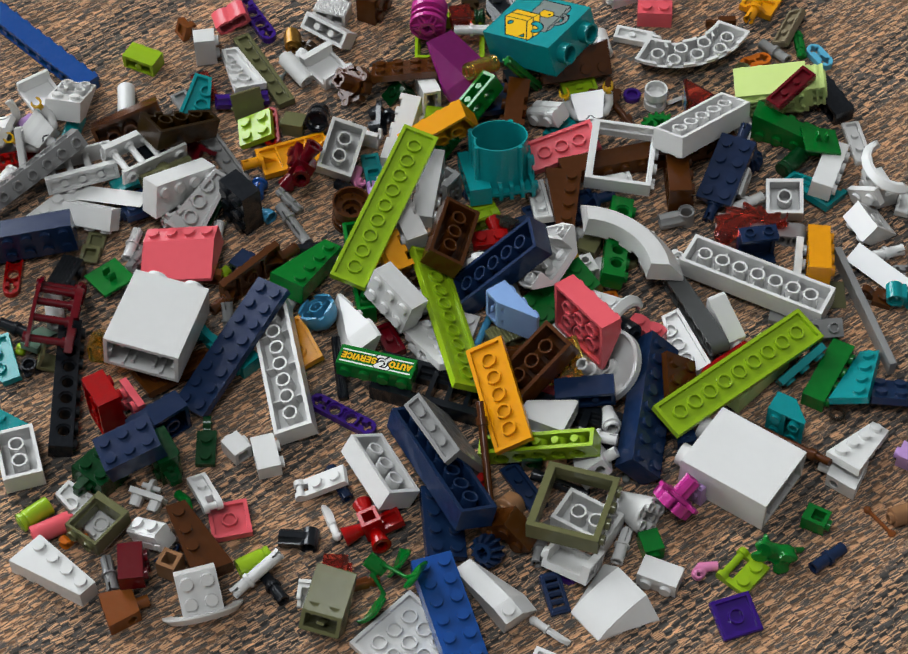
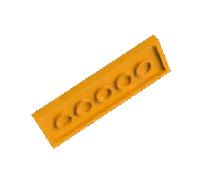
(501, 395)

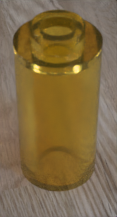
(473, 68)

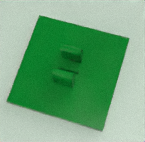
(820, 140)
(109, 277)

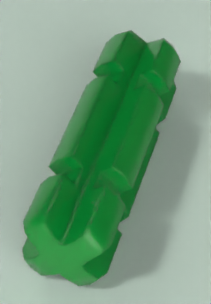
(799, 45)

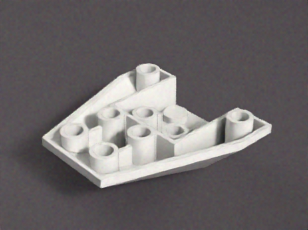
(564, 250)

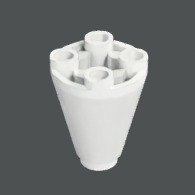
(640, 510)

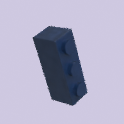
(588, 390)

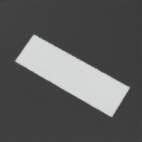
(111, 196)
(874, 266)

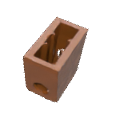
(122, 608)

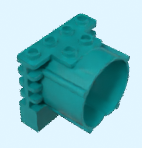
(497, 163)

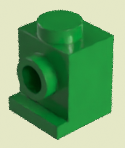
(816, 519)

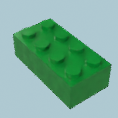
(543, 298)

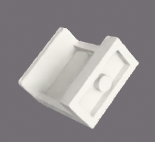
(323, 63)
(34, 86)
(572, 562)

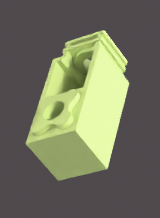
(760, 81)

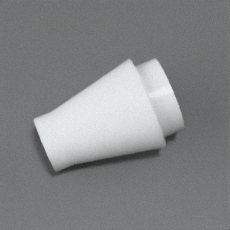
(610, 420)

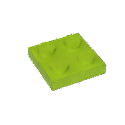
(256, 128)

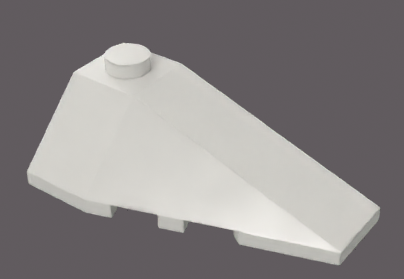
(353, 327)
(498, 599)

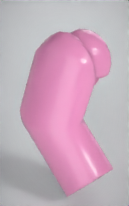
(356, 178)
(702, 568)

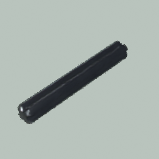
(341, 381)

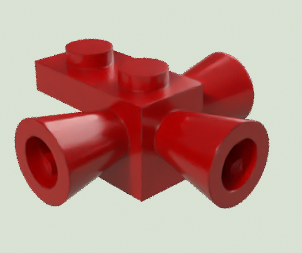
(485, 239)
(372, 525)

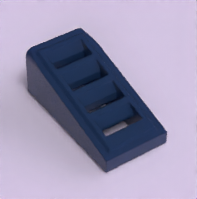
(551, 581)

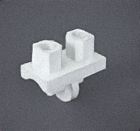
(155, 500)

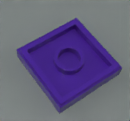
(735, 616)

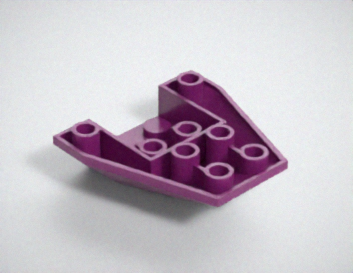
(449, 56)

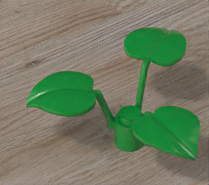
(378, 567)

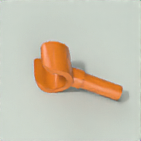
(66, 543)

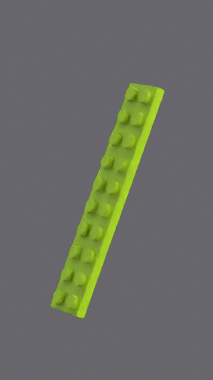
(384, 207)
(447, 321)
(737, 373)

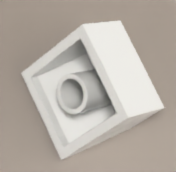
(868, 224)

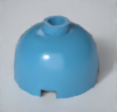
(319, 313)

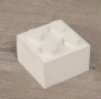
(785, 196)

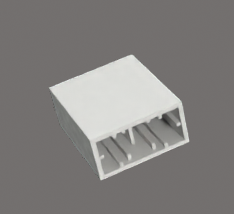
(156, 325)
(741, 466)

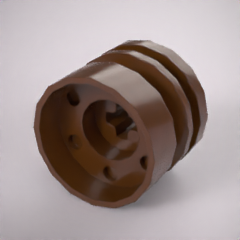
(347, 205)

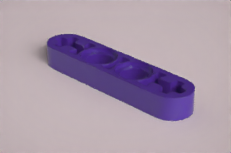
(260, 19)
(345, 413)

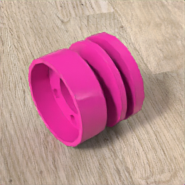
(428, 18)

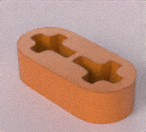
(754, 60)

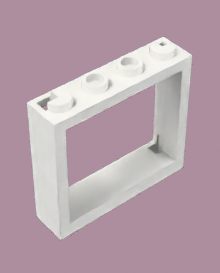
(623, 130)

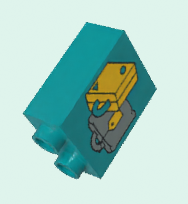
(542, 34)

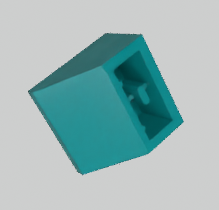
(786, 417)

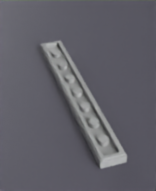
(224, 157)
(864, 311)

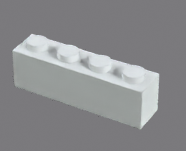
(828, 173)

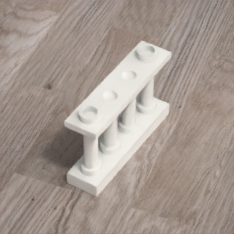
(130, 143)
(85, 175)

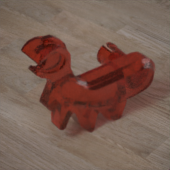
(738, 218)

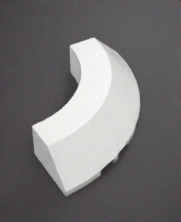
(695, 51)
(653, 254)

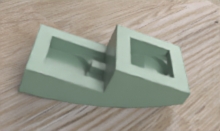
(35, 347)

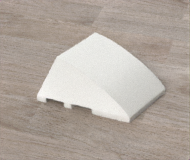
(613, 605)

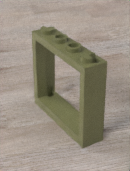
(566, 537)

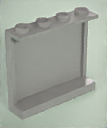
(442, 432)

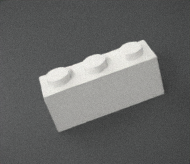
(328, 30)
(93, 216)

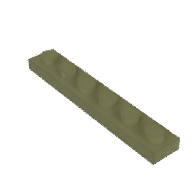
(276, 88)

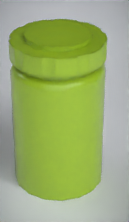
(34, 513)
(249, 561)

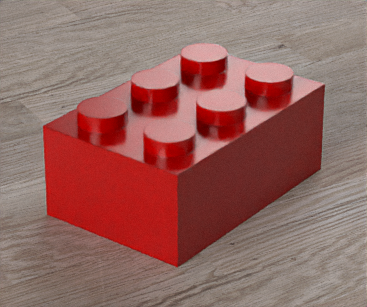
(104, 401)

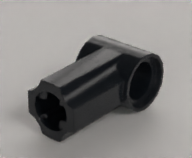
(304, 539)

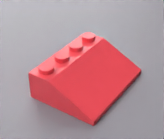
(183, 252)
(588, 317)

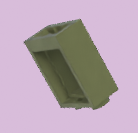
(86, 512)

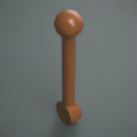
(891, 533)

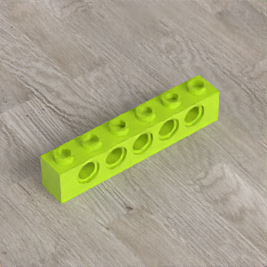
(551, 446)

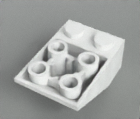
(70, 100)

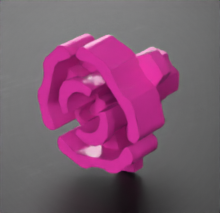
(677, 497)

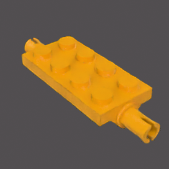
(759, 8)
(274, 158)

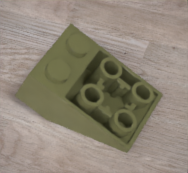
(328, 601)

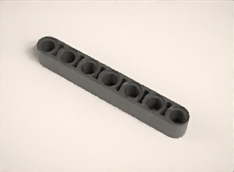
(697, 316)

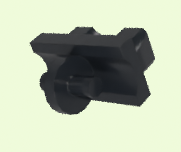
(382, 116)

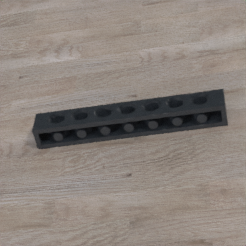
(66, 395)

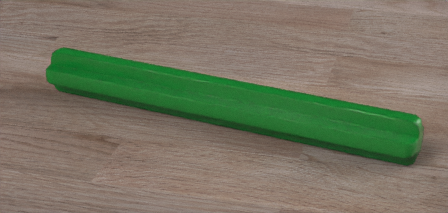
(521, 72)

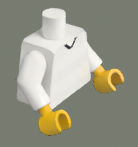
(589, 104)
(39, 129)

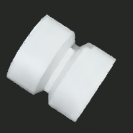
(655, 96)

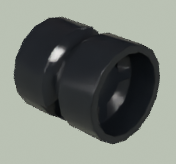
(317, 117)

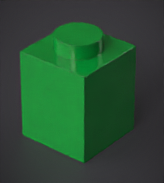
(650, 543)

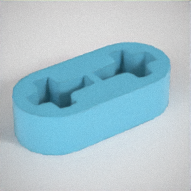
(820, 56)

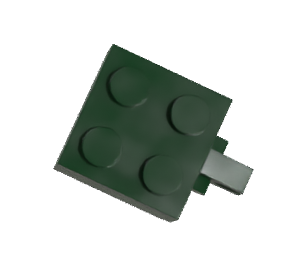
(168, 468)
(91, 476)

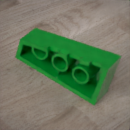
(777, 128)
(306, 270)

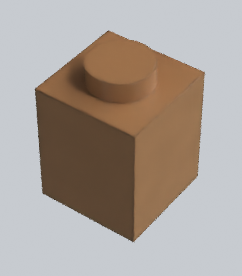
(169, 562)

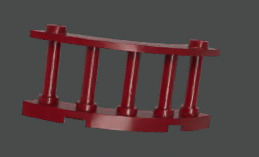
(78, 296)

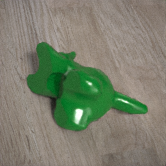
(778, 554)

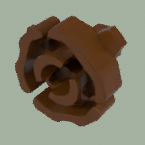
(350, 84)

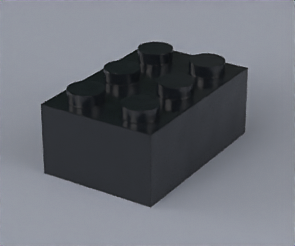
(241, 202)

